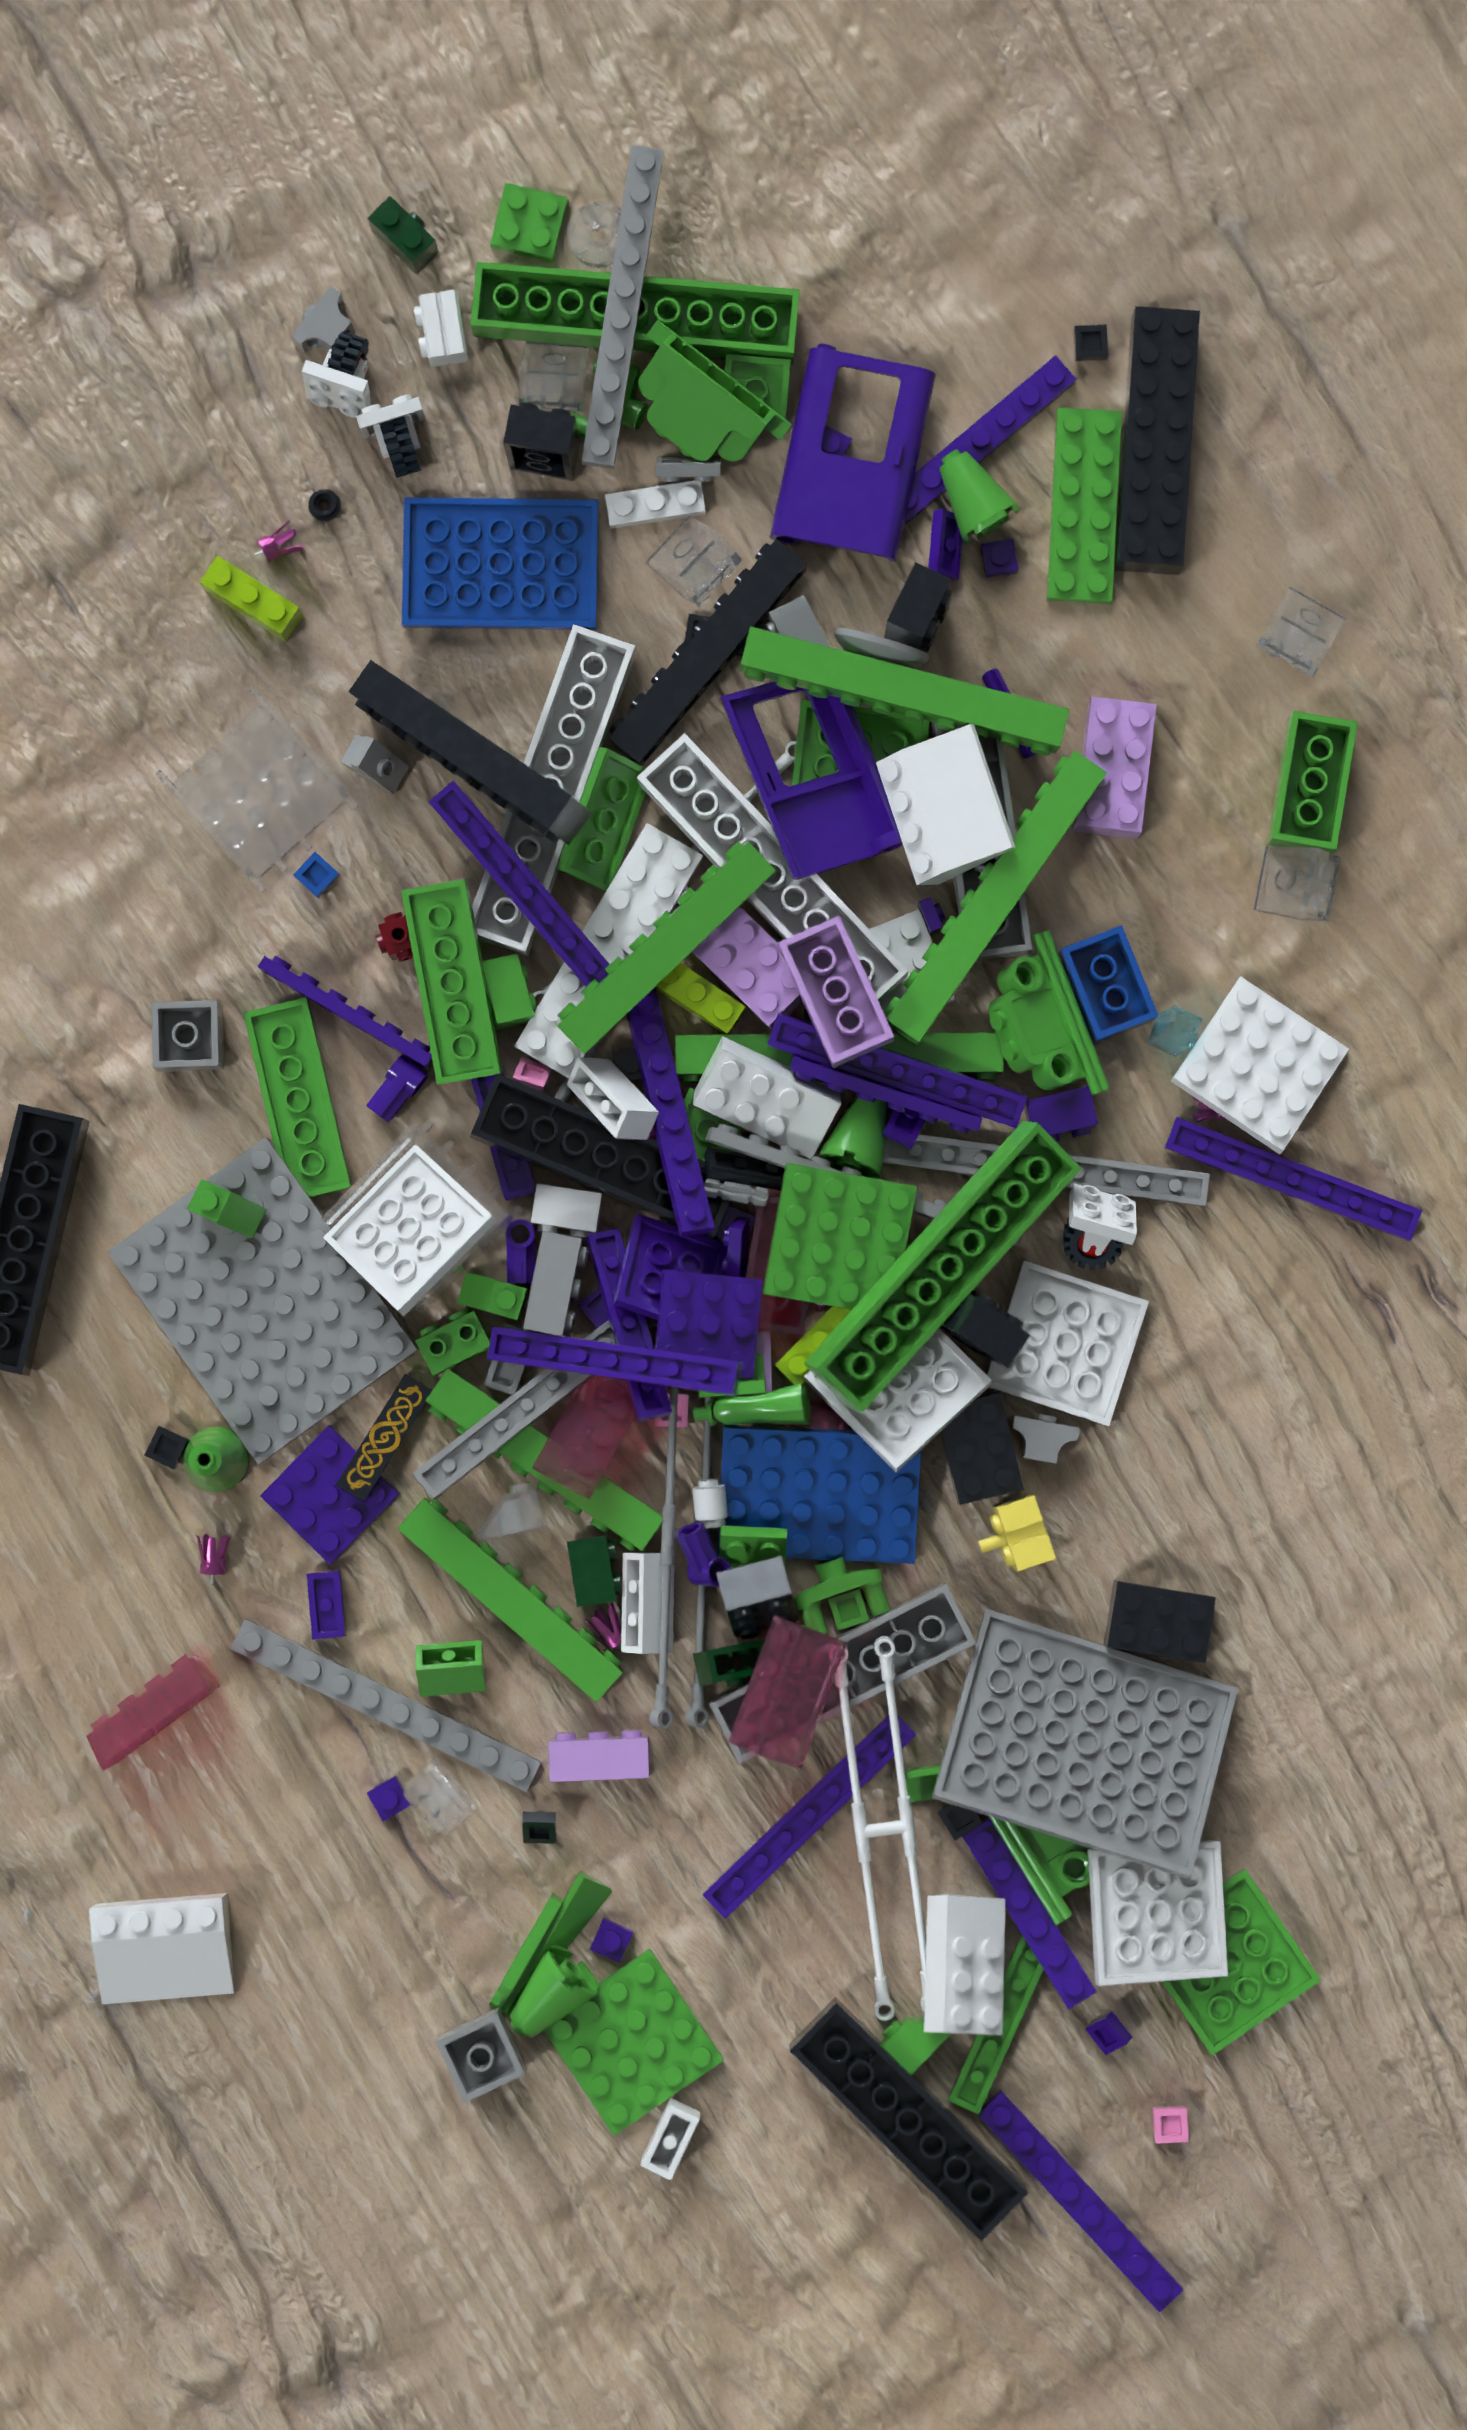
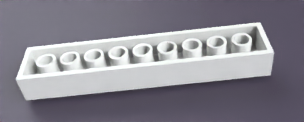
(562, 751)
(719, 816)

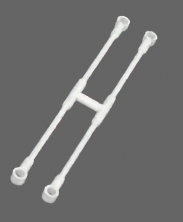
(865, 1831)

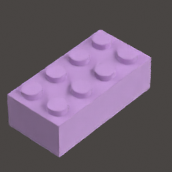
(1120, 743)
(750, 966)
(836, 991)

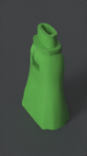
(781, 1406)

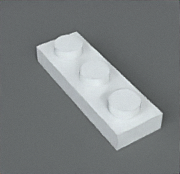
(655, 504)

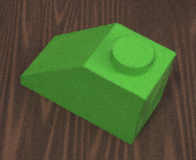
(226, 1208)
(493, 1296)
(910, 2043)

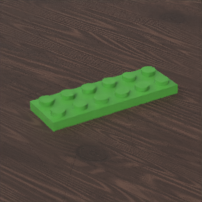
(1084, 506)
(451, 981)
(298, 1095)

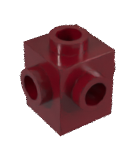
(396, 949)

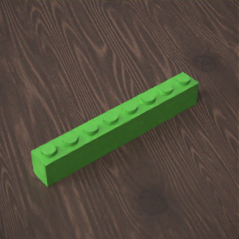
(665, 947)
(609, 1504)
(511, 1599)

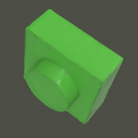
(848, 1609)

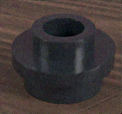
(320, 496)

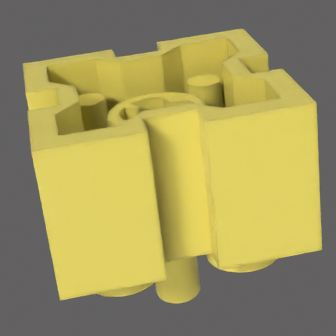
(1019, 1534)

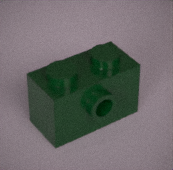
(403, 234)
(593, 1570)
(728, 1663)

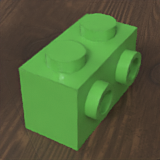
(508, 992)
(454, 1342)
(450, 1668)

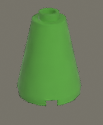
(975, 496)
(858, 1138)
(227, 1462)
(552, 1992)

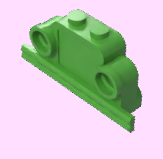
(702, 404)
(1042, 1022)
(1048, 1863)

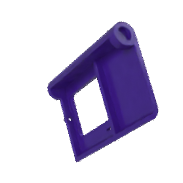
(841, 497)
(829, 817)

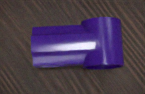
(401, 1082)
(520, 1256)
(701, 1555)

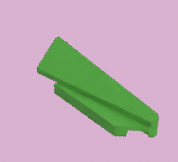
(556, 1925)

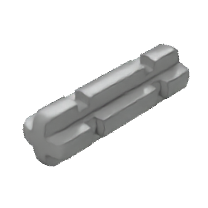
(736, 1192)

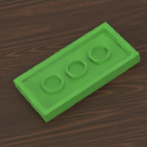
(614, 805)

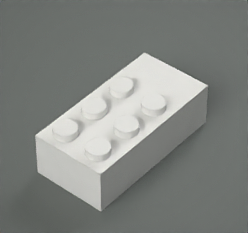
(766, 1098)
(964, 1965)

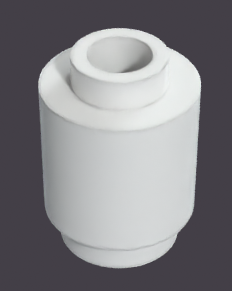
(710, 1503)

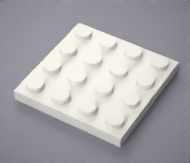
(1259, 1065)
(410, 1229)
(1075, 1344)
(916, 1402)
(1156, 1922)

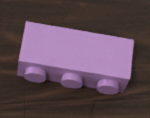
(599, 1756)

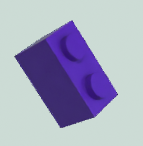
(1063, 1113)

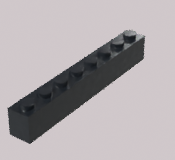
(707, 652)

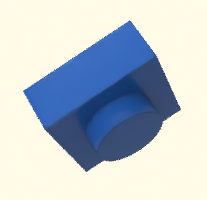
(316, 874)

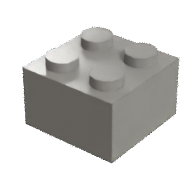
(187, 1036)
(481, 2055)

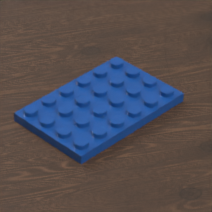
(500, 563)
(822, 1489)

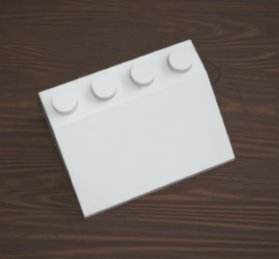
(945, 805)
(162, 1948)

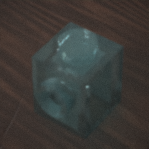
(1175, 1031)

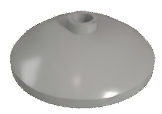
(880, 648)

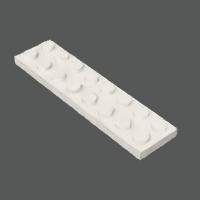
(640, 892)

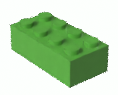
(1312, 782)

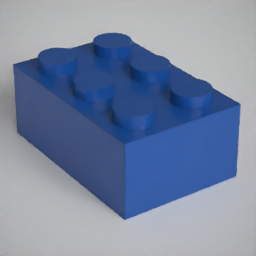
(1108, 984)

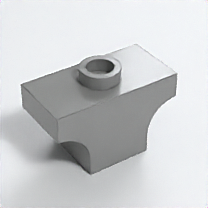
(322, 323)
(375, 763)
(1043, 1436)

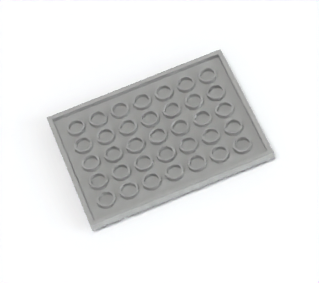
(266, 1321)
(1086, 1743)

